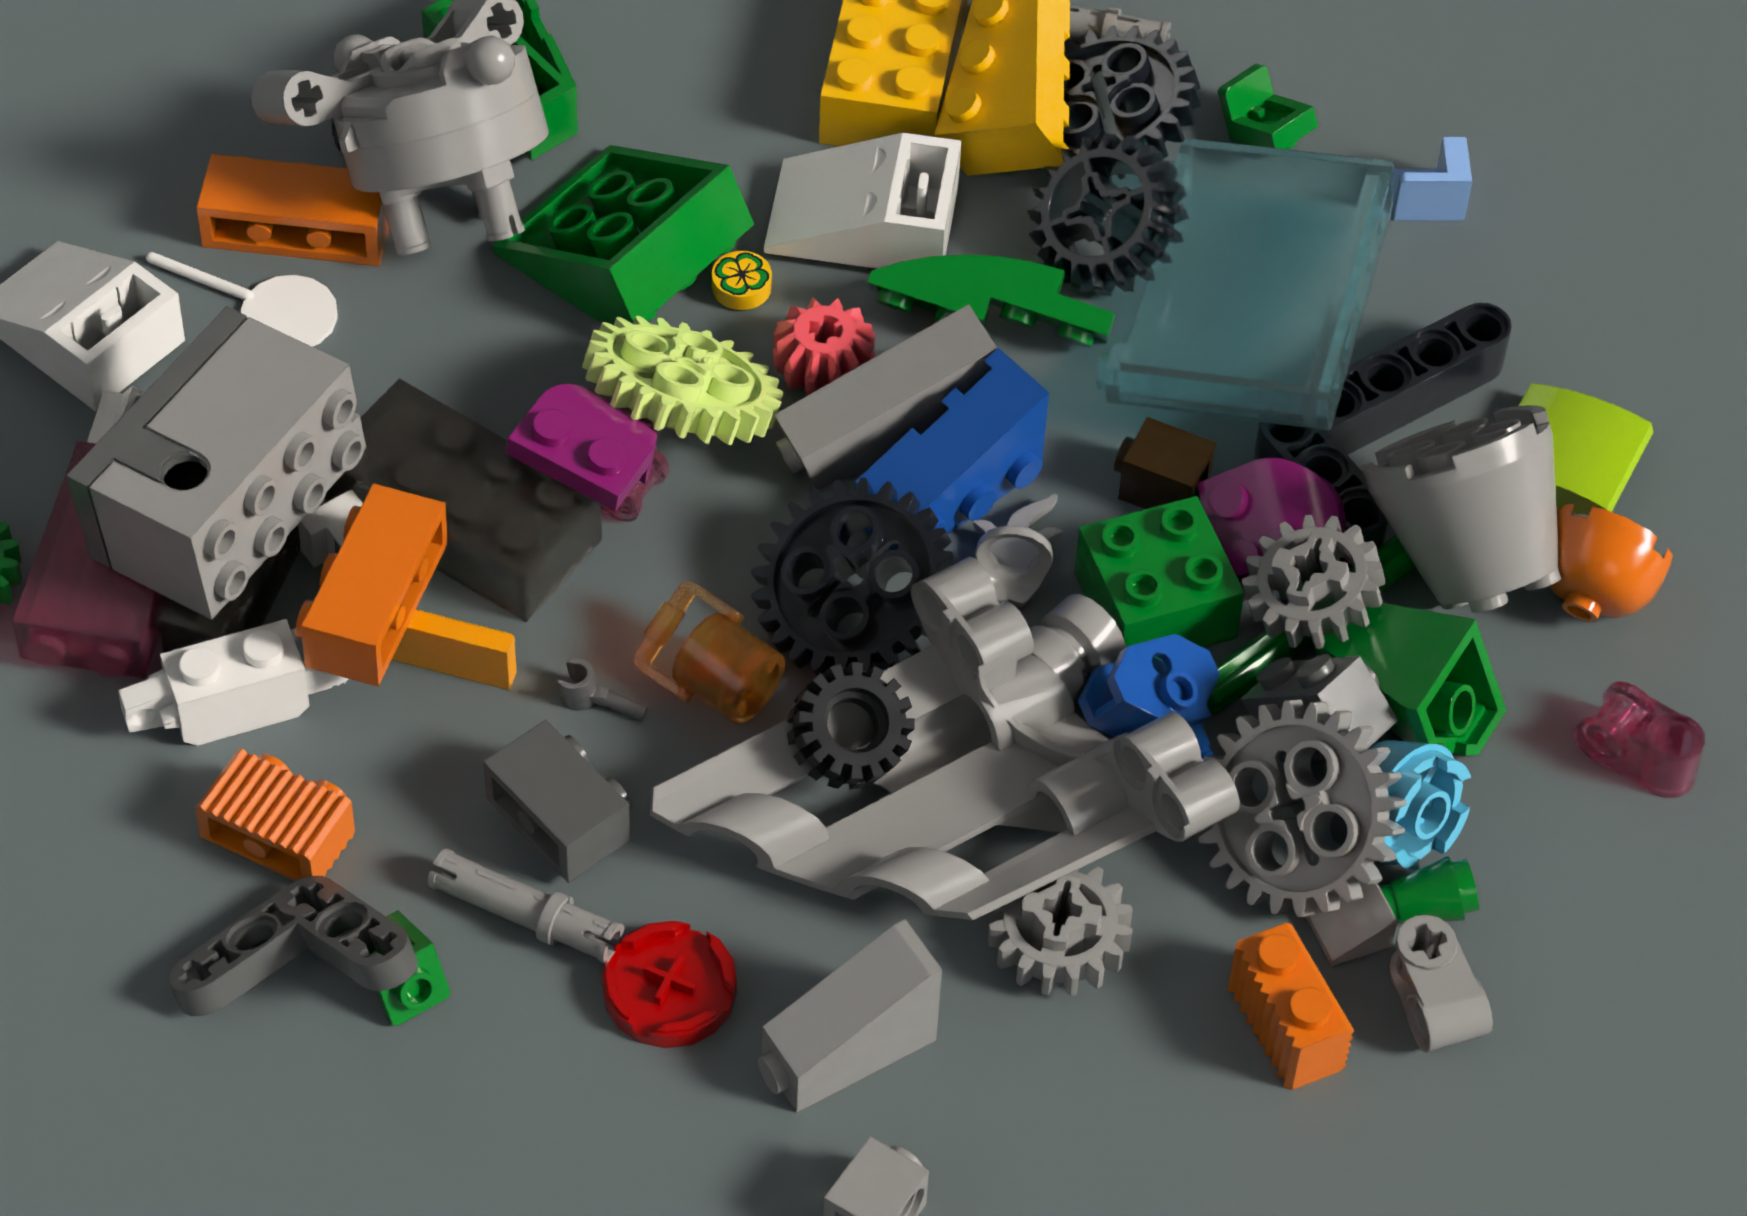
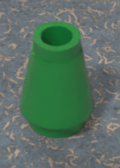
(1436, 890)

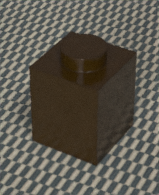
(1162, 465)

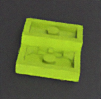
(1592, 445)

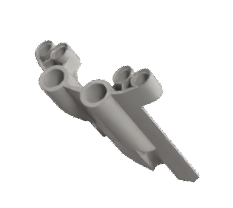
(986, 751)

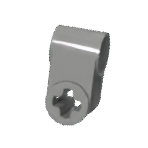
(1437, 985)

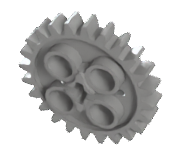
(1351, 788)

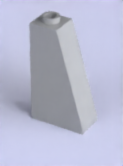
(872, 407)

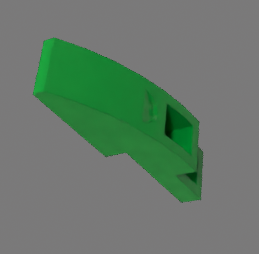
(1018, 286)

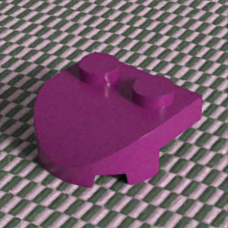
(585, 443)
(1258, 498)

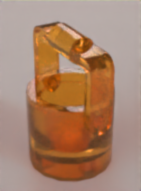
(717, 660)

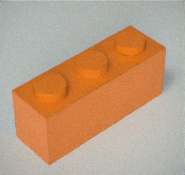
(289, 211)
(372, 584)

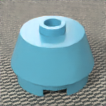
(1432, 795)

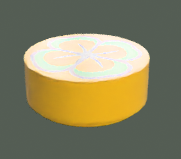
(741, 280)

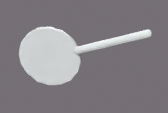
(286, 303)

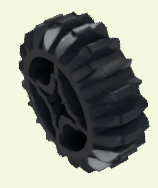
(1134, 230)

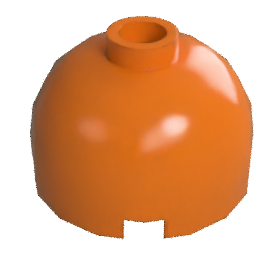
(1606, 564)

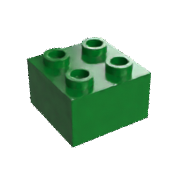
(1161, 574)

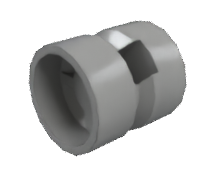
(1077, 640)

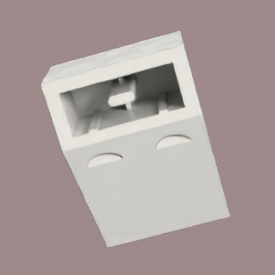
(867, 201)
(89, 319)

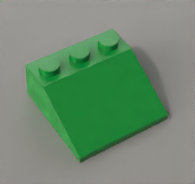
(629, 231)

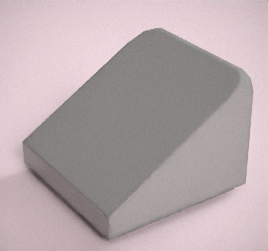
(1356, 928)

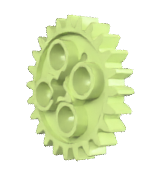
(682, 380)

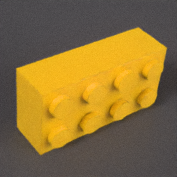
(889, 68)

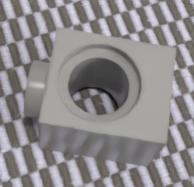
(879, 1184)

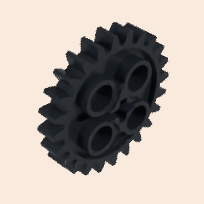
(1147, 88)
(820, 541)

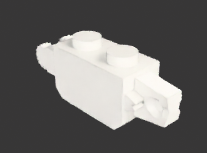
(227, 685)

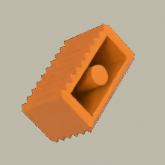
(276, 816)
(1289, 1006)

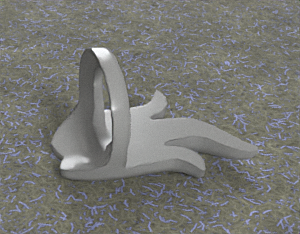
(1017, 555)

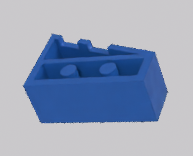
(974, 451)

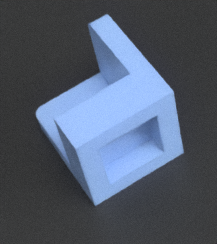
(1435, 192)

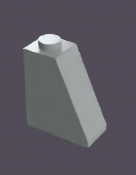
(854, 1020)

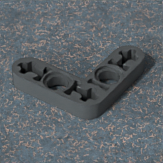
(290, 922)

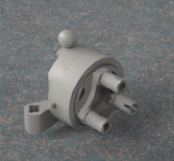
(425, 114)

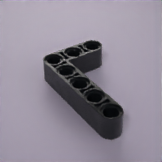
(1388, 394)

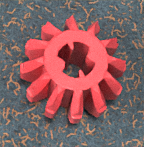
(821, 344)

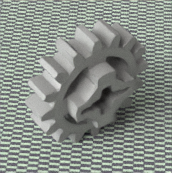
(1314, 581)
(1088, 943)

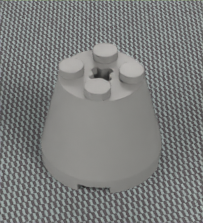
(1474, 505)

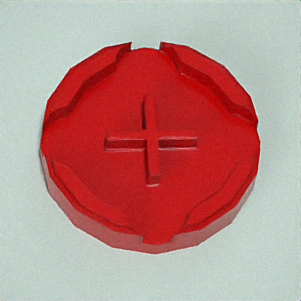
(669, 984)

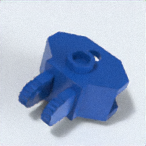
(1144, 688)

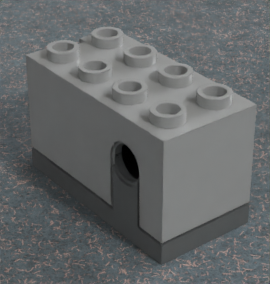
(218, 462)

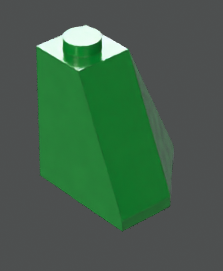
(1429, 673)

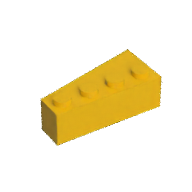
(1009, 87)

